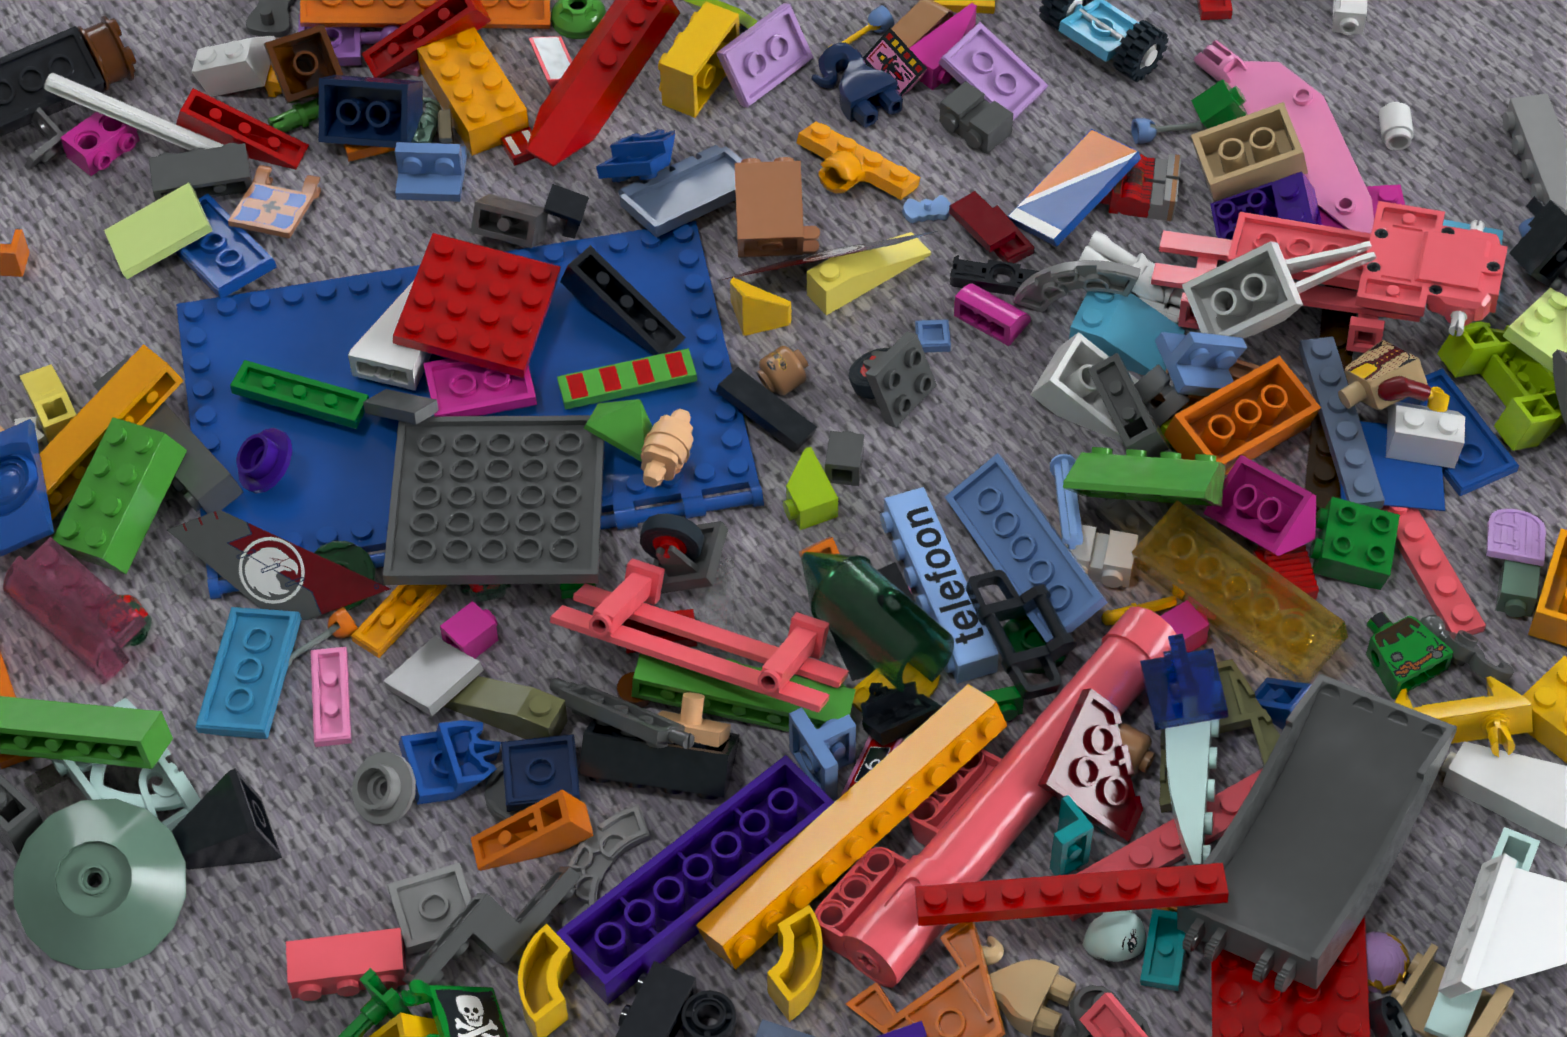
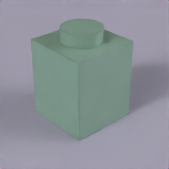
(1517, 588)

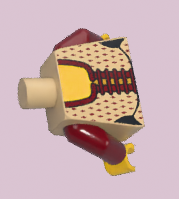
(1388, 376)

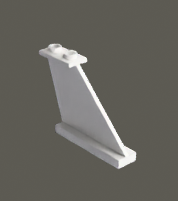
(1508, 930)

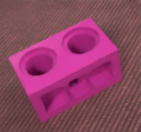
(98, 142)

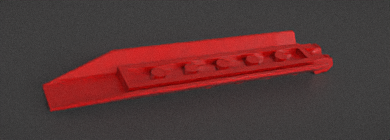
(599, 77)

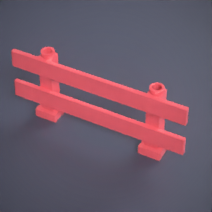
(1363, 332)
(644, 584)

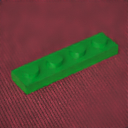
(299, 394)

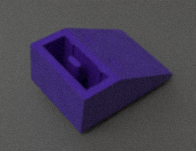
(1285, 198)

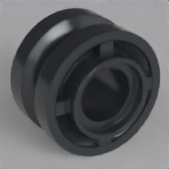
(709, 1005)

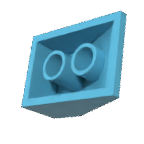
(1123, 327)

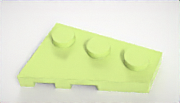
(1541, 328)

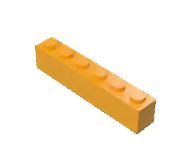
(129, 396)

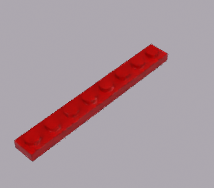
(1071, 894)

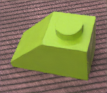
(809, 493)

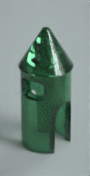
(845, 594)

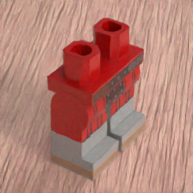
(1147, 189)

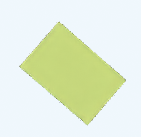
(158, 230)

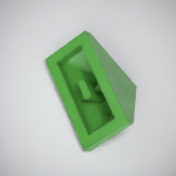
(621, 425)

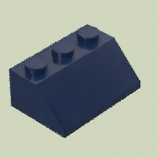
(368, 110)

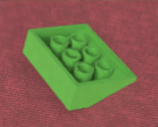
(1147, 478)

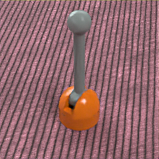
(339, 625)

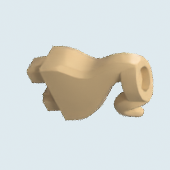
(1025, 990)

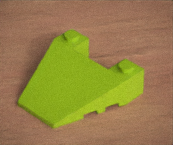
(1514, 376)

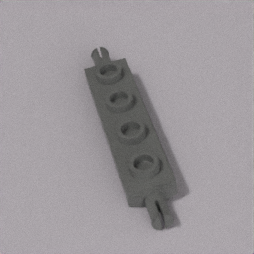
(627, 717)

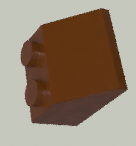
(301, 61)

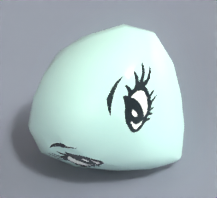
(1115, 936)

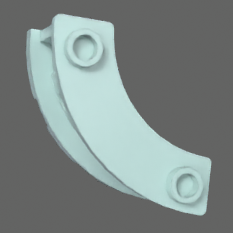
(171, 794)

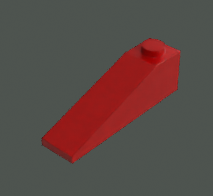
(431, 25)
(228, 125)

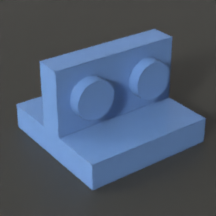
(430, 171)
(1199, 360)
(822, 750)

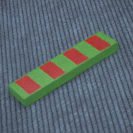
(626, 378)

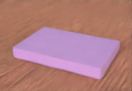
(765, 55)
(993, 70)

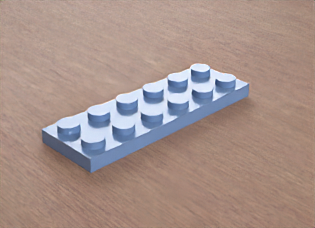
(1024, 543)

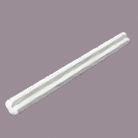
(127, 114)

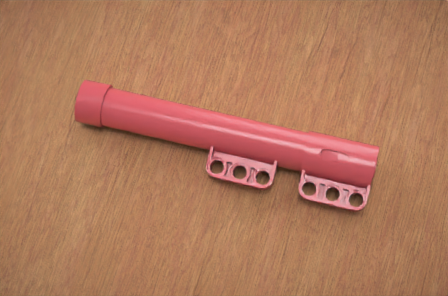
(974, 816)

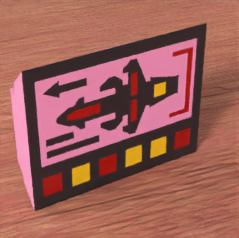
(896, 59)

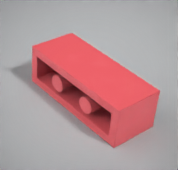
(339, 961)

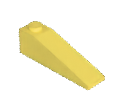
(852, 275)

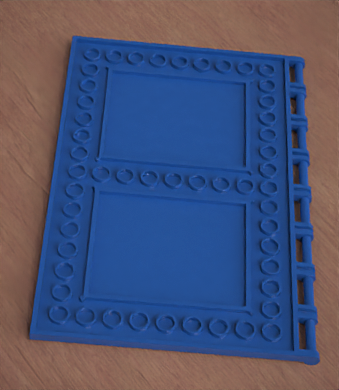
(344, 475)

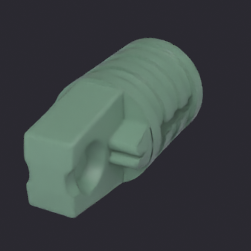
(428, 123)

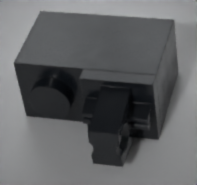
(1544, 247)

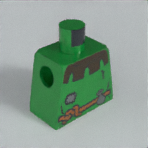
(1405, 653)

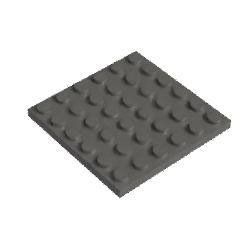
(495, 501)

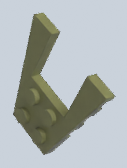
(1242, 713)

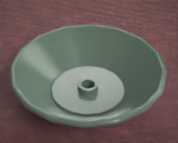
(127, 911)

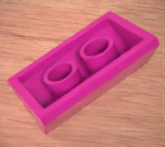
(1266, 508)

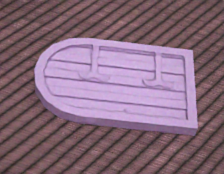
(1516, 537)

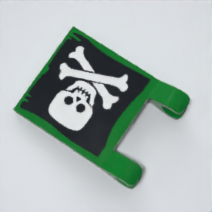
(458, 1009)

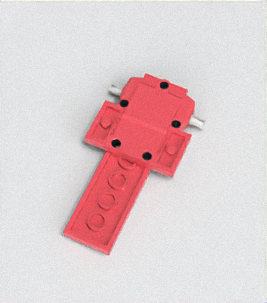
(1414, 264)

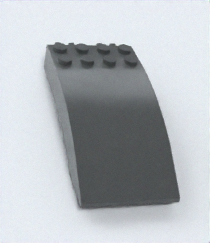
(1319, 832)

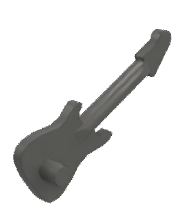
(270, 18)

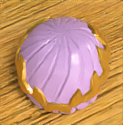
(1386, 961)

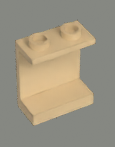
(1422, 989)

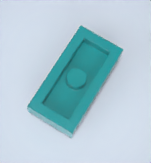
(1163, 952)

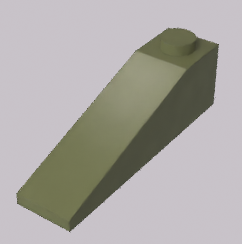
(511, 708)

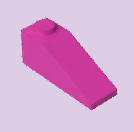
(939, 42)

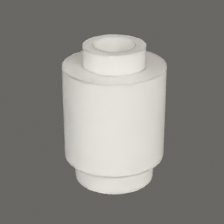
(1396, 125)

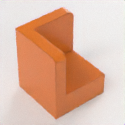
(14, 255)

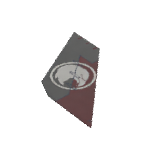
(833, 253)
(272, 569)

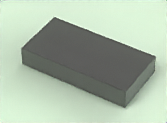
(401, 406)

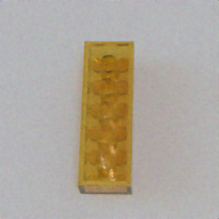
(1240, 594)

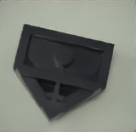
(895, 714)

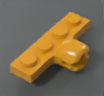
(851, 163)

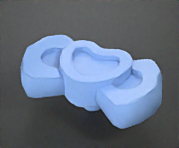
(926, 209)

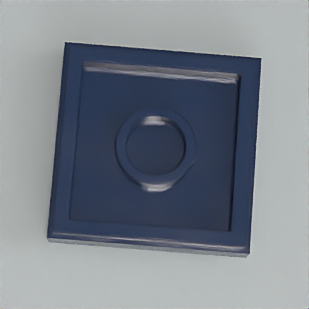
(538, 769)

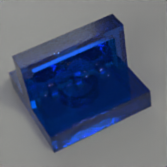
(1183, 686)

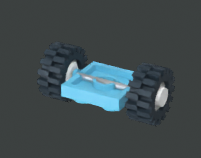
(1108, 34)

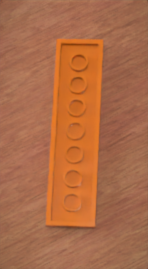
(382, 13)

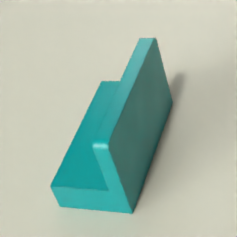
(1072, 840)

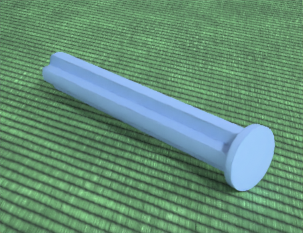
(1067, 502)

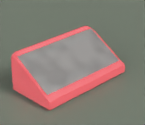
(552, 57)

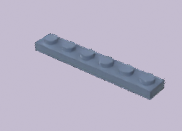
(1340, 424)

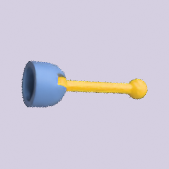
(878, 21)

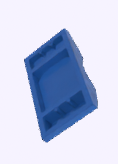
(23, 492)

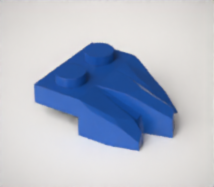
(638, 156)
(449, 760)

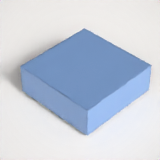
(933, 335)

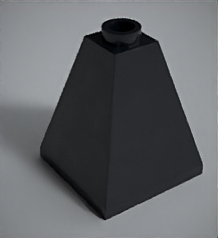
(227, 827)

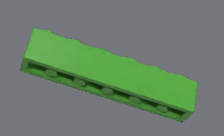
(667, 682)
(82, 732)

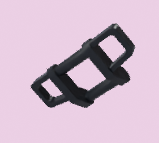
(1016, 607)

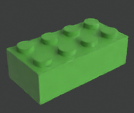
(119, 495)

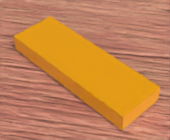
(394, 616)

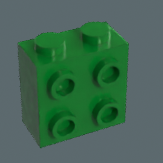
(1354, 543)

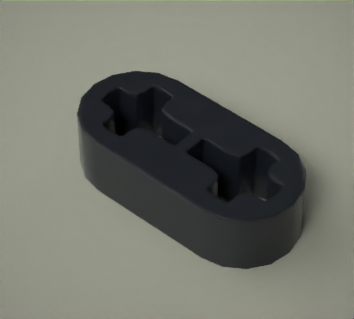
(1389, 1019)

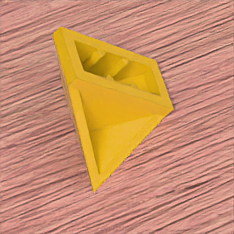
(757, 308)

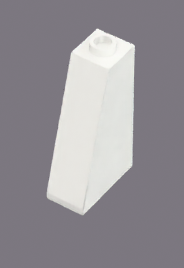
(382, 361)
(1512, 786)

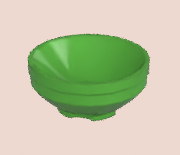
(576, 23)

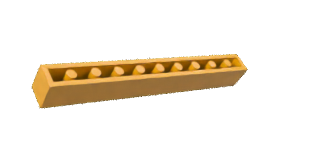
(851, 825)

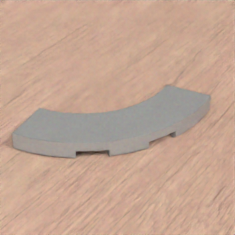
(1093, 275)
(598, 853)

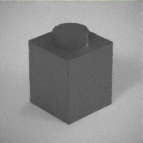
(844, 457)

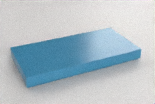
(248, 673)

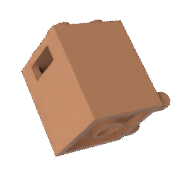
(771, 209)

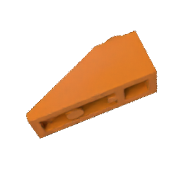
(534, 832)

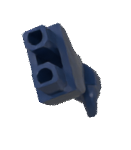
(861, 87)

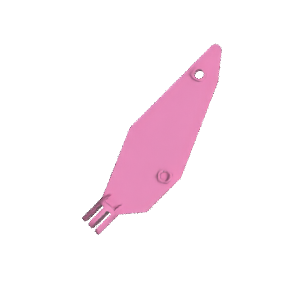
(1325, 151)

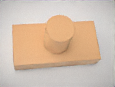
(705, 731)

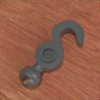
(1467, 651)

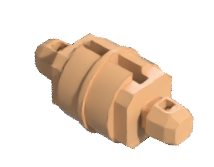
(666, 448)

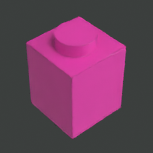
(1190, 622)
(471, 630)

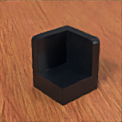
(567, 206)

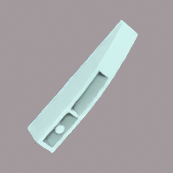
(1188, 769)
(1453, 1015)

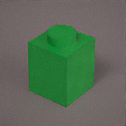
(1219, 104)

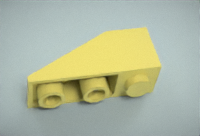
(48, 400)

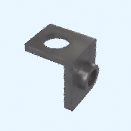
(48, 150)

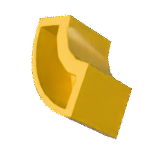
(799, 970)
(540, 981)

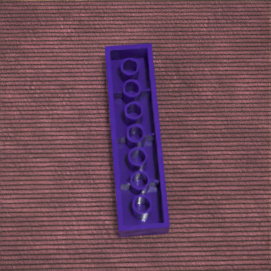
(671, 893)

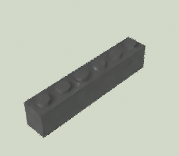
(200, 473)

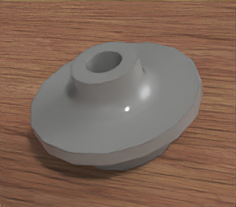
(384, 788)

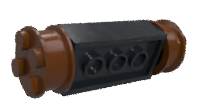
(81, 55)

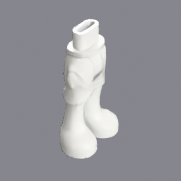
(1103, 249)

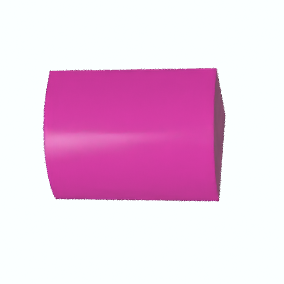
(990, 314)

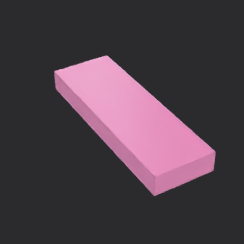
(330, 696)

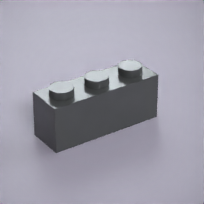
(209, 171)

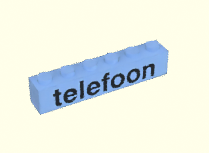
(938, 581)

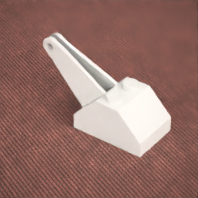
(1259, 288)

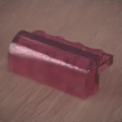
(73, 608)

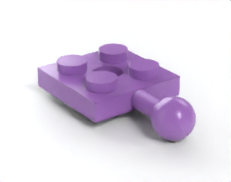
(350, 40)

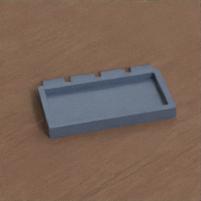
(684, 192)

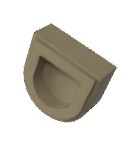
(445, 127)

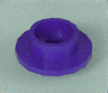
(263, 460)

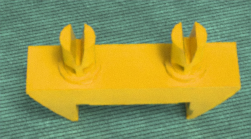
(1483, 717)

